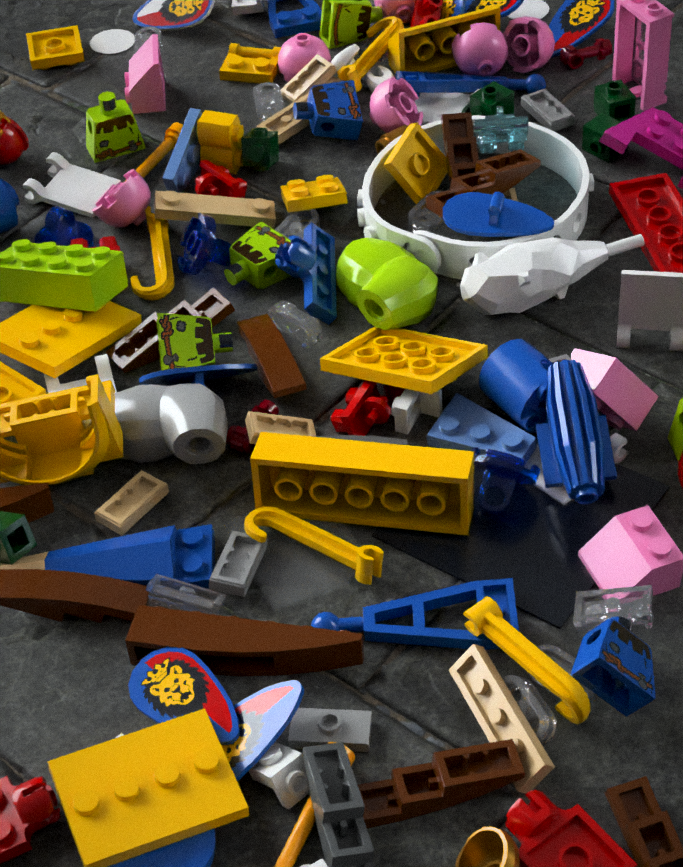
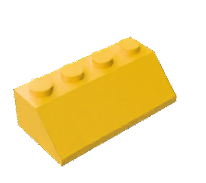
(430, 44)

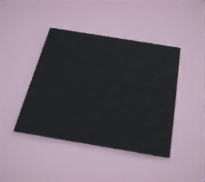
(530, 540)

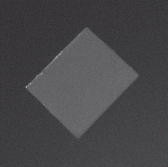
(294, 572)

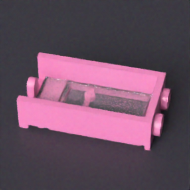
(643, 48)

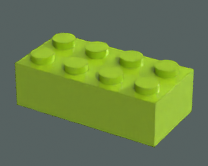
(61, 275)

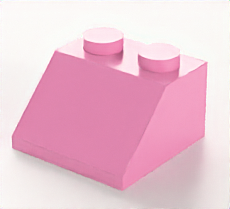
(146, 79)
(616, 389)
(633, 552)

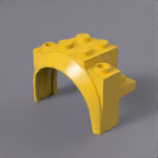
(59, 434)

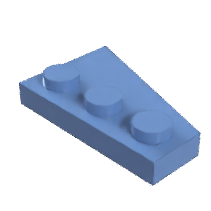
(185, 156)
(470, 426)

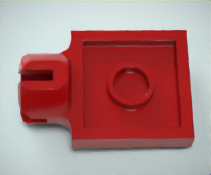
(23, 812)
(561, 836)

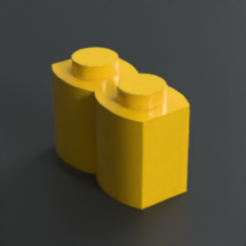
(221, 139)

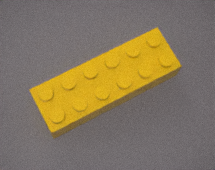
(365, 482)

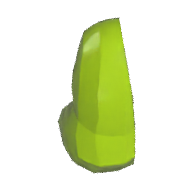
(386, 283)

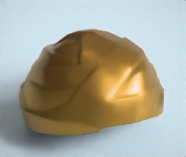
(489, 849)

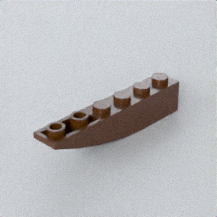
(242, 645)

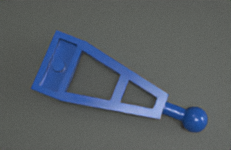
(295, 21)
(449, 82)
(498, 589)

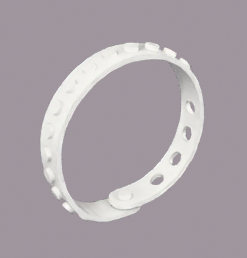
(452, 256)

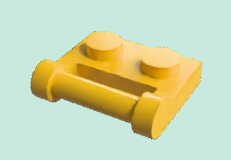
(250, 64)

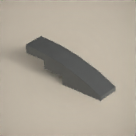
(337, 806)

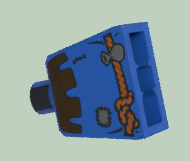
(332, 110)
(616, 666)

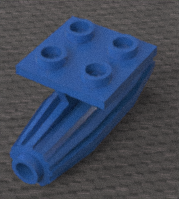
(576, 439)

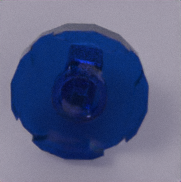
(64, 230)
(202, 245)
(504, 472)

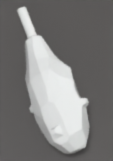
(534, 272)

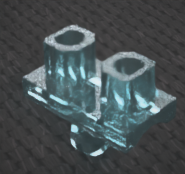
(501, 129)

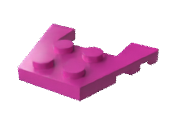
(651, 130)

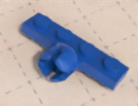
(314, 263)

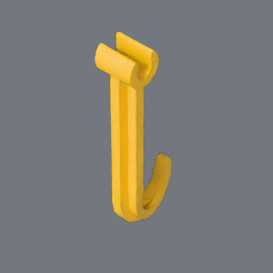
(373, 52)
(161, 258)
(364, 560)
(488, 619)

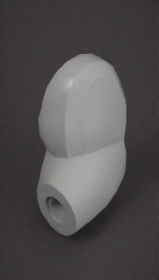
(171, 421)

